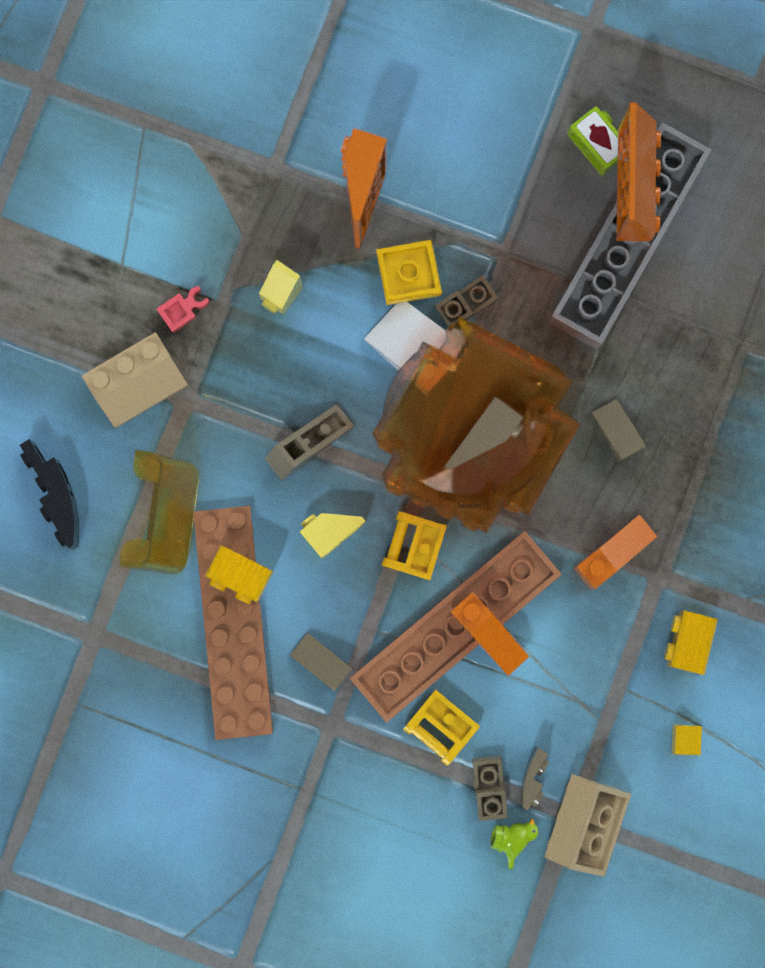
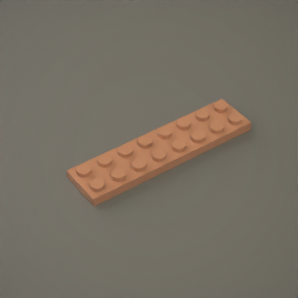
(232, 631)
(440, 640)

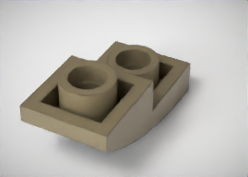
(467, 301)
(489, 788)
(531, 788)

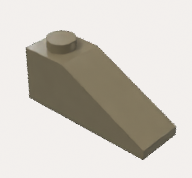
(491, 430)
(308, 442)

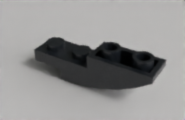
(60, 503)

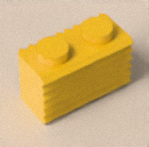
(238, 574)
(690, 642)

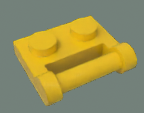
(423, 549)
(448, 720)

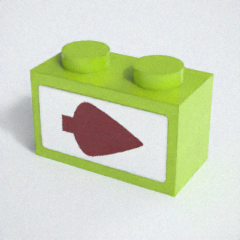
(596, 139)

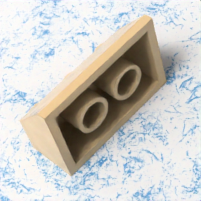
(135, 380)
(587, 826)

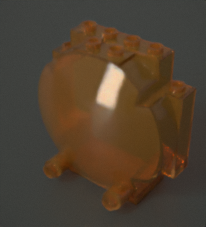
(440, 400)

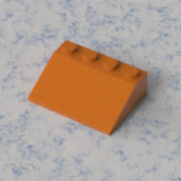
(365, 171)
(637, 176)

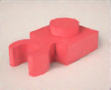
(178, 311)

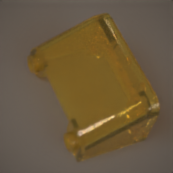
(170, 515)

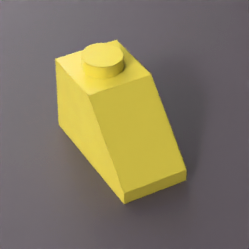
(280, 288)
(329, 531)

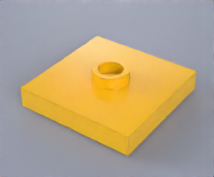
(408, 272)

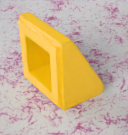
(686, 739)

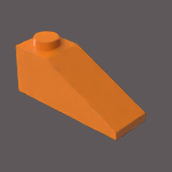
(615, 552)
(489, 633)

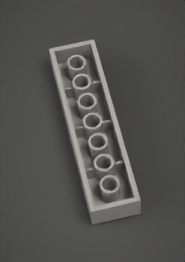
(615, 266)

